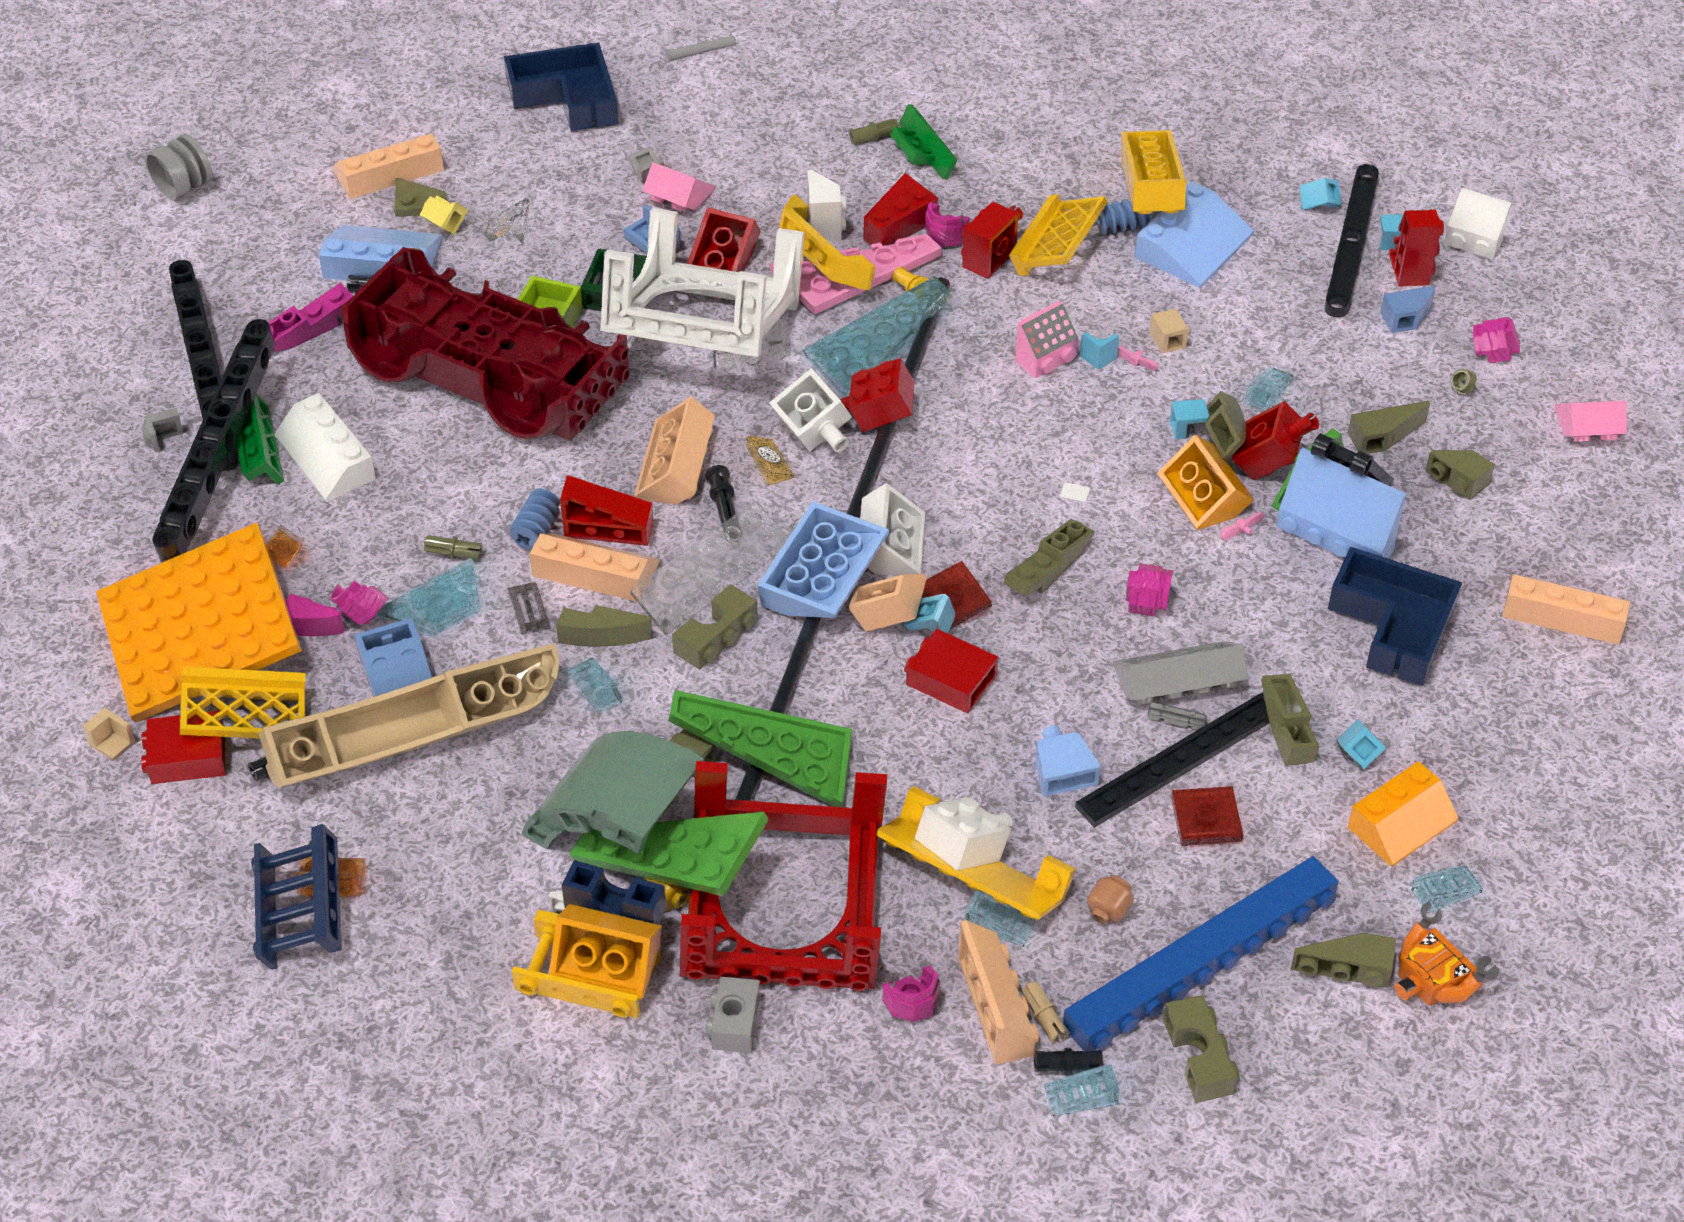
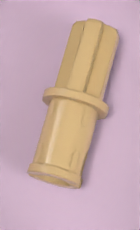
(1045, 1012)

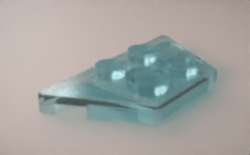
(438, 602)

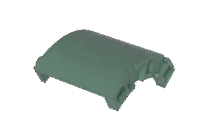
(616, 788)

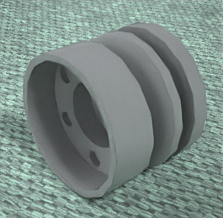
(178, 166)

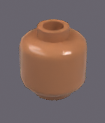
(1110, 899)

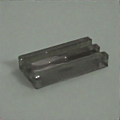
(532, 624)

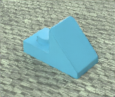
(933, 613)

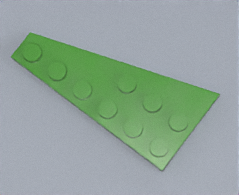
(789, 747)
(684, 853)

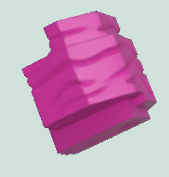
(944, 230)
(1496, 339)
(1148, 589)
(358, 601)
(913, 998)

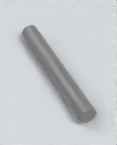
(701, 47)

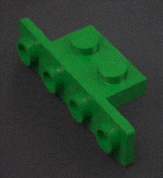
(922, 143)

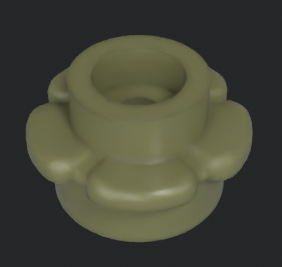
(1458, 378)

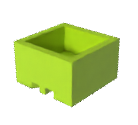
(548, 293)

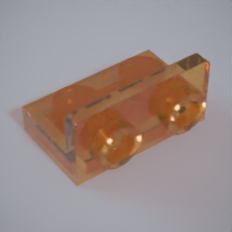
(350, 876)

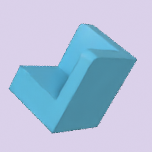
(1319, 193)
(1389, 227)
(1099, 351)
(1186, 413)
(1361, 743)

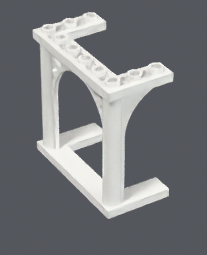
(757, 297)

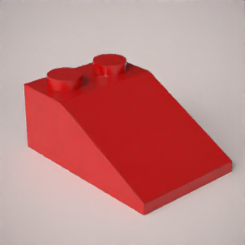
(724, 241)

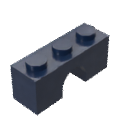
(589, 888)

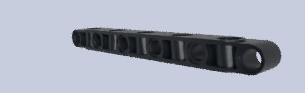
(197, 340)
(214, 441)

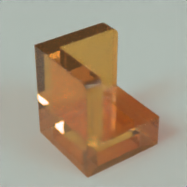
(283, 545)

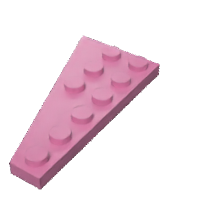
(821, 293)

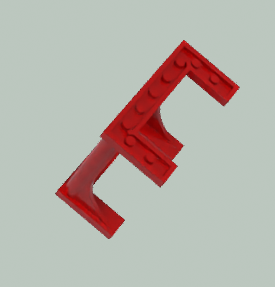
(790, 966)

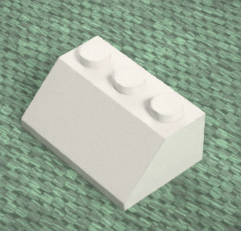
(904, 544)

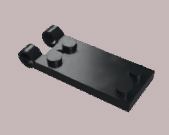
(1359, 462)

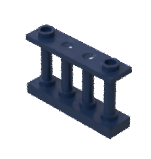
(323, 903)

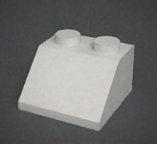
(825, 206)
(1477, 223)

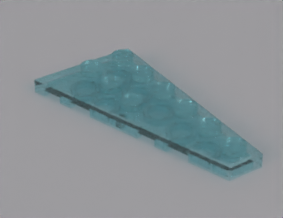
(875, 335)

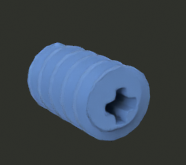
(1120, 215)
(535, 518)

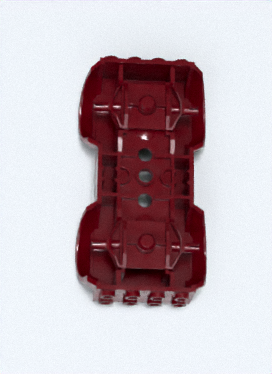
(542, 385)

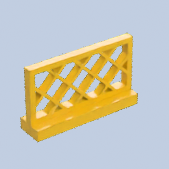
(1048, 224)
(242, 686)

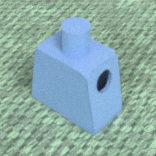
(1064, 762)

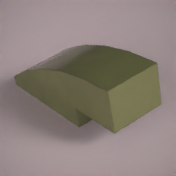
(1226, 424)
(602, 627)
(1289, 719)

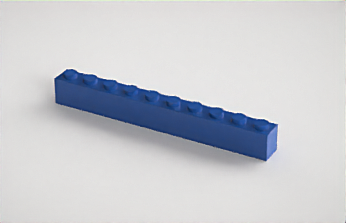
(1200, 955)

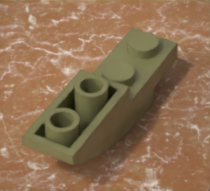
(1053, 557)

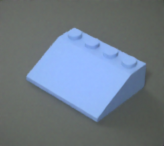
(1193, 240)
(367, 249)
(1340, 508)
(820, 563)

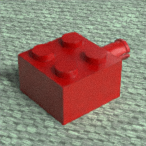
(990, 239)
(880, 395)
(1273, 440)

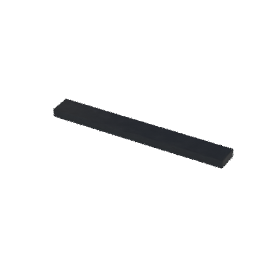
(1174, 761)

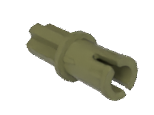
(872, 131)
(452, 547)

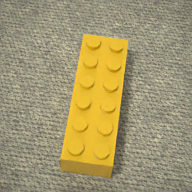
(1153, 171)

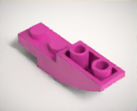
(316, 318)
(313, 618)

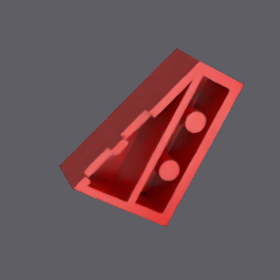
(898, 212)
(1416, 247)
(604, 514)

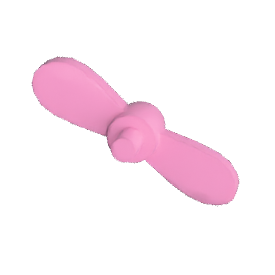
(1136, 358)
(1241, 526)

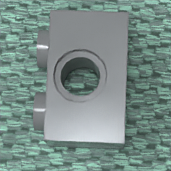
(737, 1031)

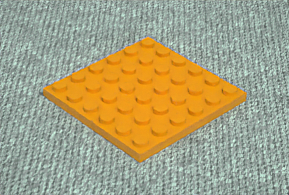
(196, 611)

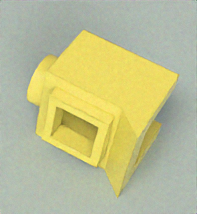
(444, 213)

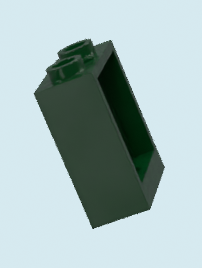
(590, 288)

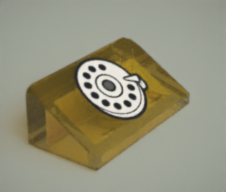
(768, 459)

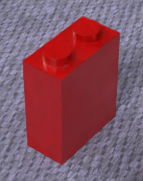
(951, 670)
(181, 757)

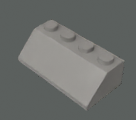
(1181, 671)

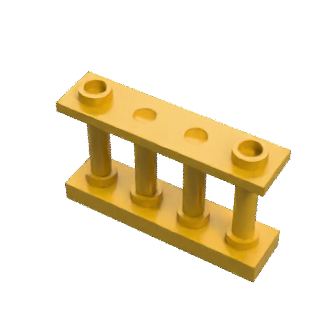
(532, 981)

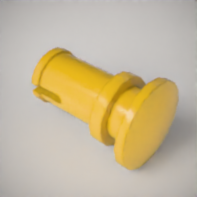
(907, 279)

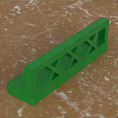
(258, 444)

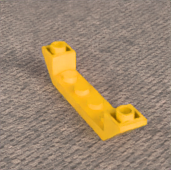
(847, 270)

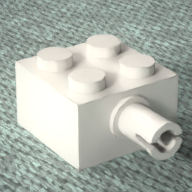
(812, 412)
(963, 833)

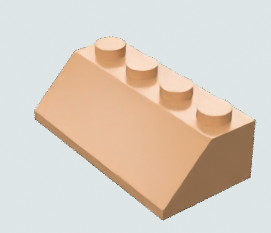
(381, 167)
(675, 454)
(589, 565)
(1566, 609)
(996, 994)

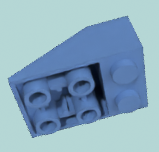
(392, 657)

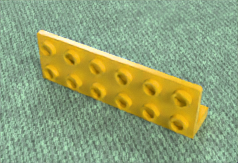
(997, 879)

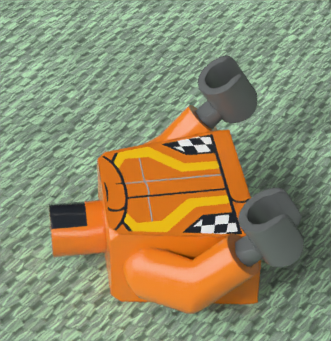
(1436, 967)

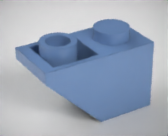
(1406, 308)

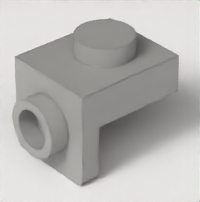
(642, 161)
(161, 426)

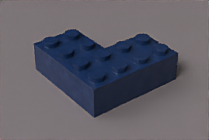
(568, 76)
(1406, 604)

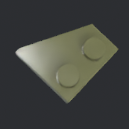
(412, 196)

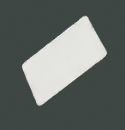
(1075, 492)

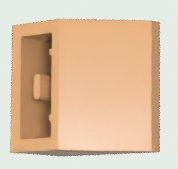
(888, 601)

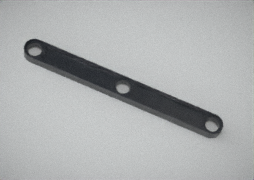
(1349, 251)

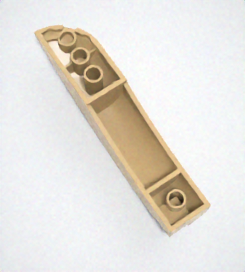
(409, 716)

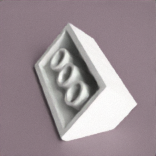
(324, 448)

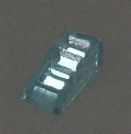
(1264, 392)
(598, 687)
(1424, 883)
(986, 903)
(1086, 1101)

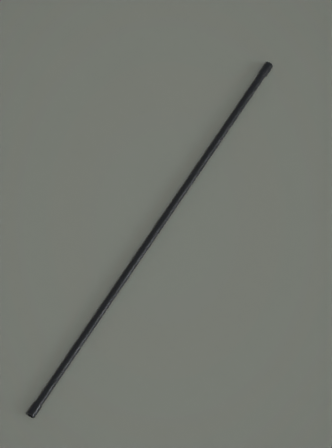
(863, 488)

